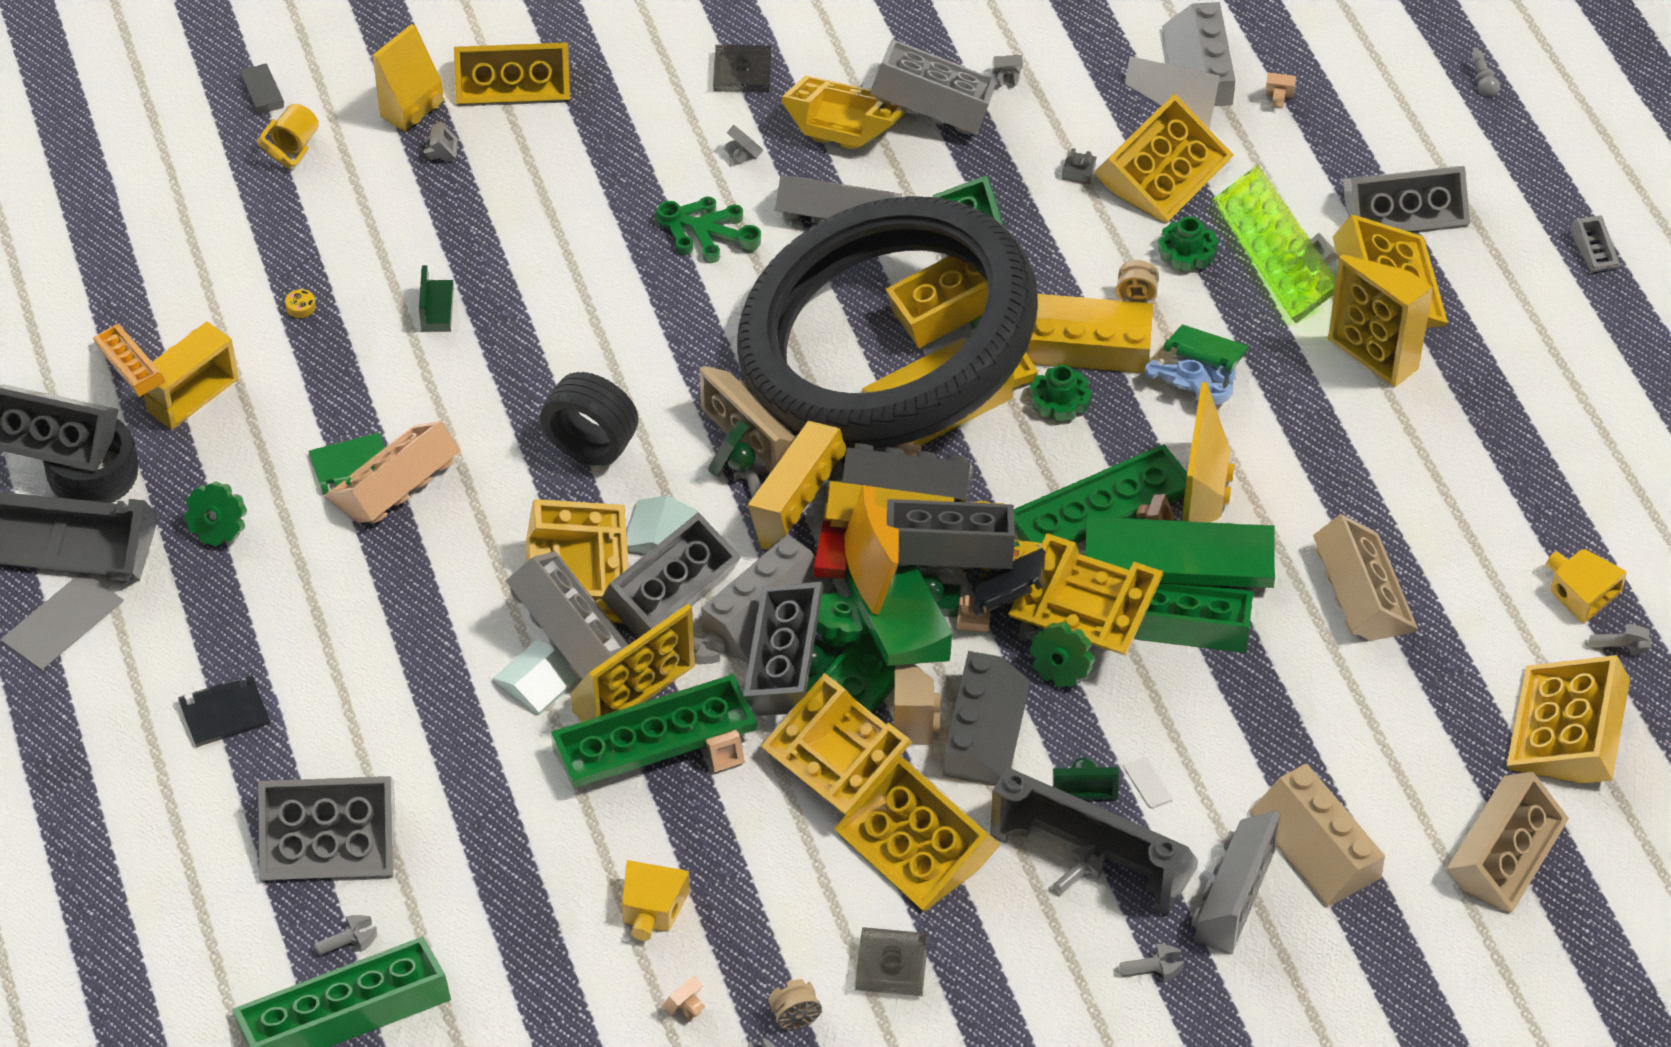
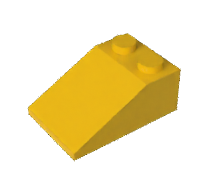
(406, 80)

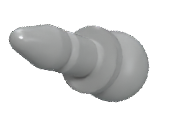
(1487, 83)

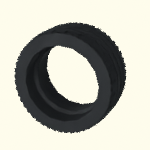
(599, 401)
(101, 485)

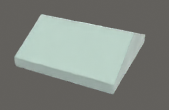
(654, 521)
(537, 676)

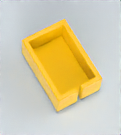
(194, 375)

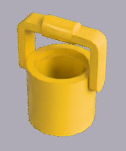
(289, 134)

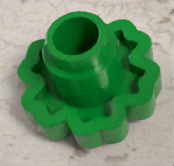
(1187, 244)
(1060, 393)
(215, 513)
(840, 621)
(1062, 654)

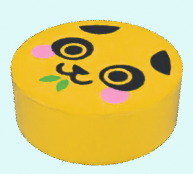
(300, 303)

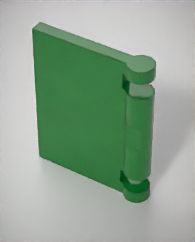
(1206, 347)
(340, 460)

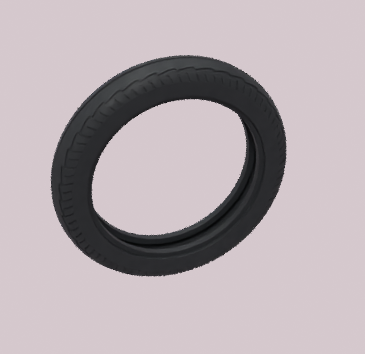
(862, 234)

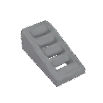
(1597, 226)

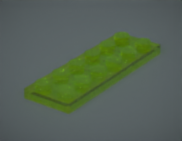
(1276, 243)

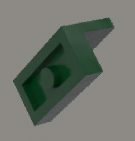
(435, 303)

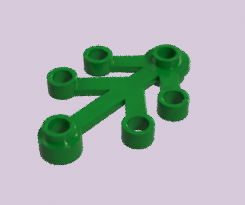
(673, 215)

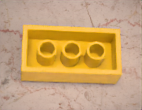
(938, 299)

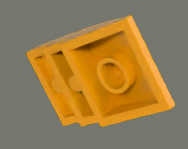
(871, 549)

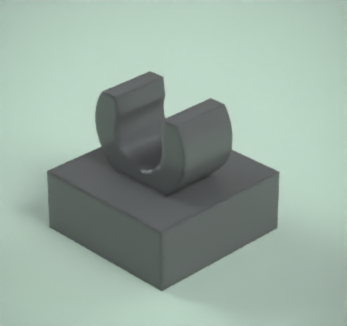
(1079, 166)

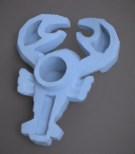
(1189, 375)

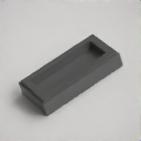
(262, 88)

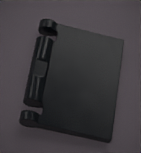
(1008, 585)
(224, 711)

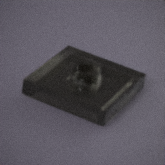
(742, 68)
(892, 961)

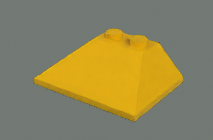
(838, 112)
(1208, 464)
(586, 537)
(1089, 596)
(836, 745)

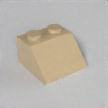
(916, 704)

